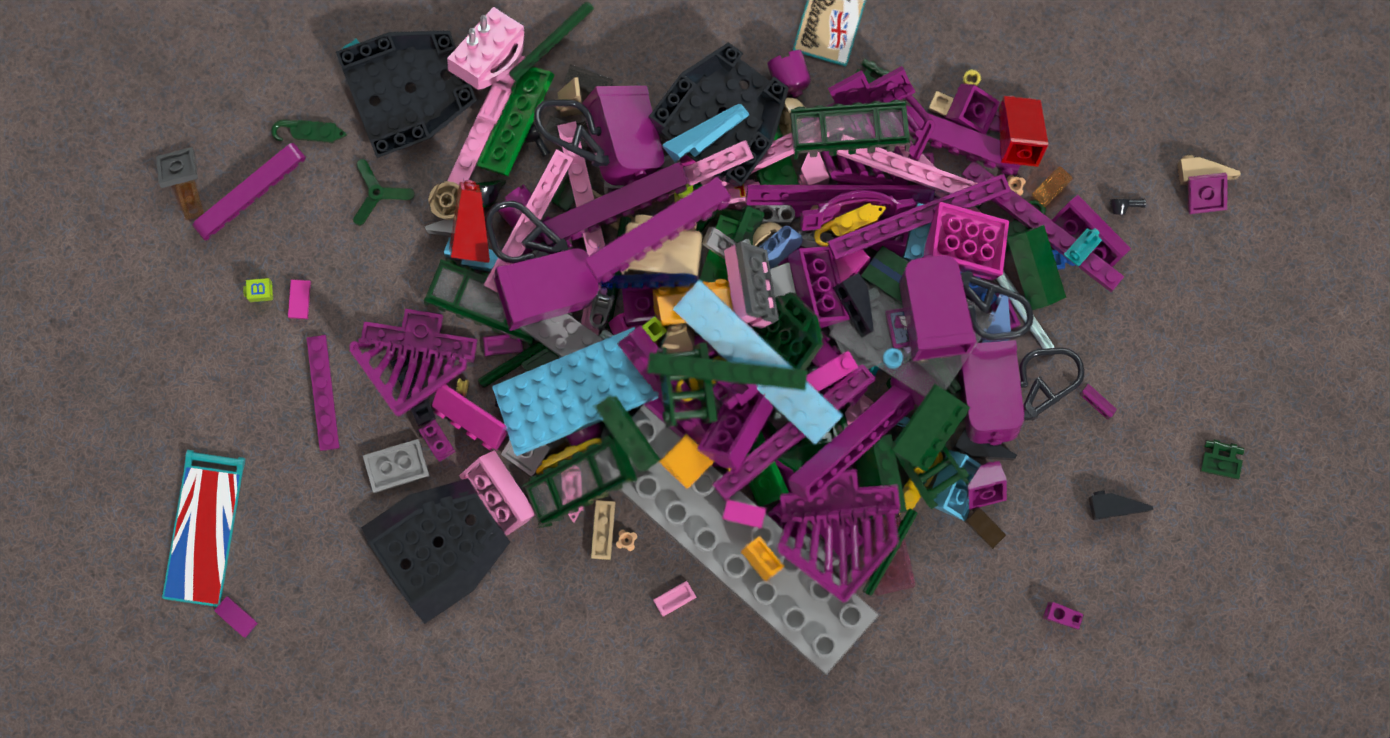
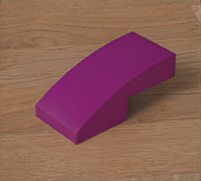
(235, 616)

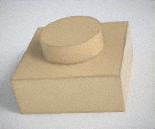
(940, 103)

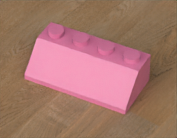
(499, 492)

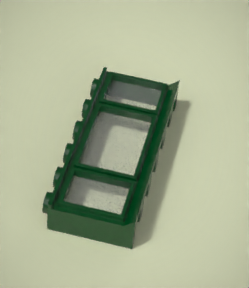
(850, 127)
(463, 293)
(579, 481)

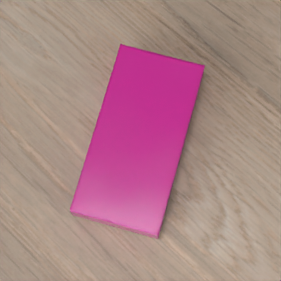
(299, 299)
(744, 514)

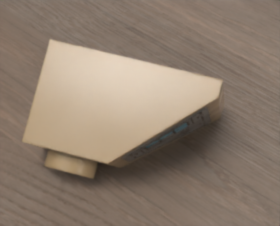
(677, 338)

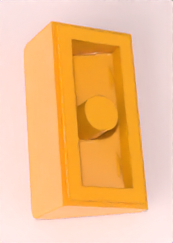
(762, 558)

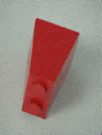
(1022, 131)
(469, 229)

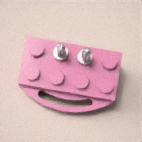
(487, 49)

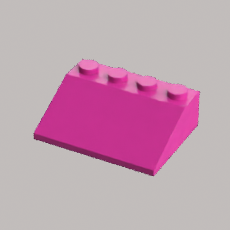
(970, 238)
(469, 417)

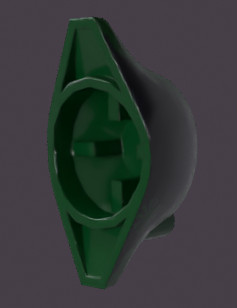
(490, 191)

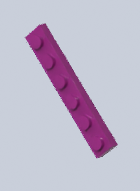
(323, 393)

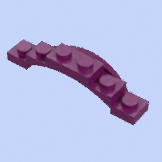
(850, 201)

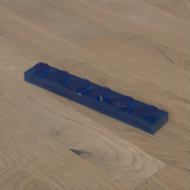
(651, 280)

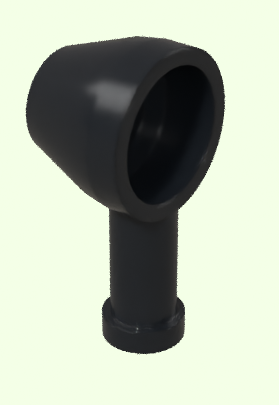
(536, 137)
(1120, 206)

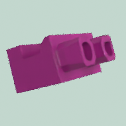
(734, 393)
(437, 440)

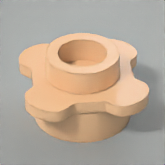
(1018, 181)
(630, 536)

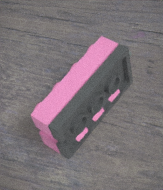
(751, 284)

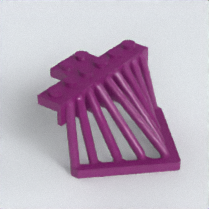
(884, 89)
(417, 336)
(841, 500)

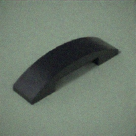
(422, 411)

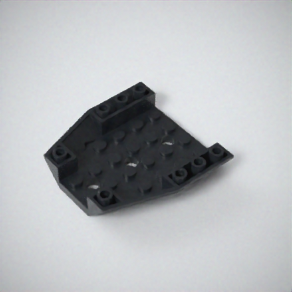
(384, 69)
(715, 86)
(437, 574)

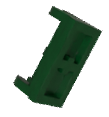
(747, 225)

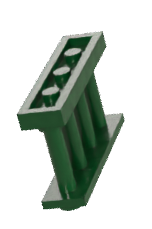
(703, 393)
(627, 433)
(920, 479)

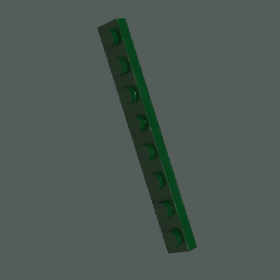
(727, 371)

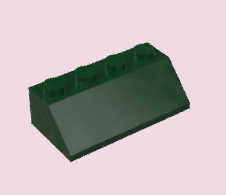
(1036, 267)
(930, 427)
(880, 468)

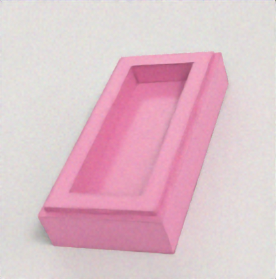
(495, 103)
(674, 598)

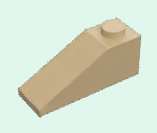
(572, 92)
(1197, 166)

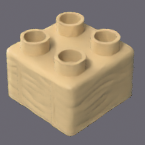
(675, 256)

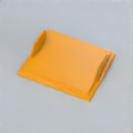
(686, 462)

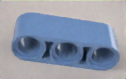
(781, 245)

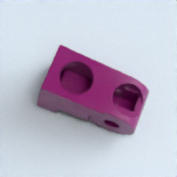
(1063, 615)

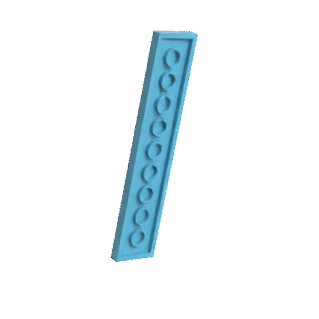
(741, 344)

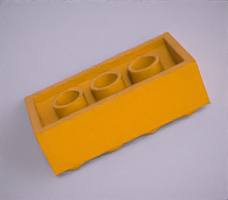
(667, 298)

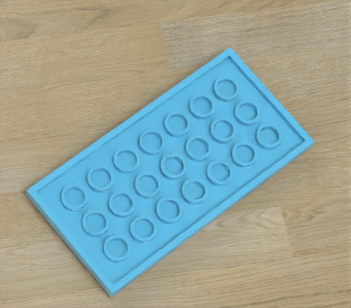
(563, 393)

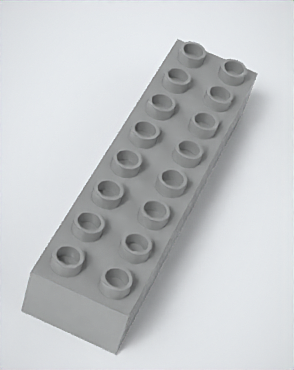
(790, 600)

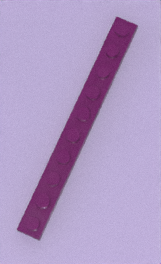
(824, 193)
(916, 217)
(1058, 238)
(788, 436)

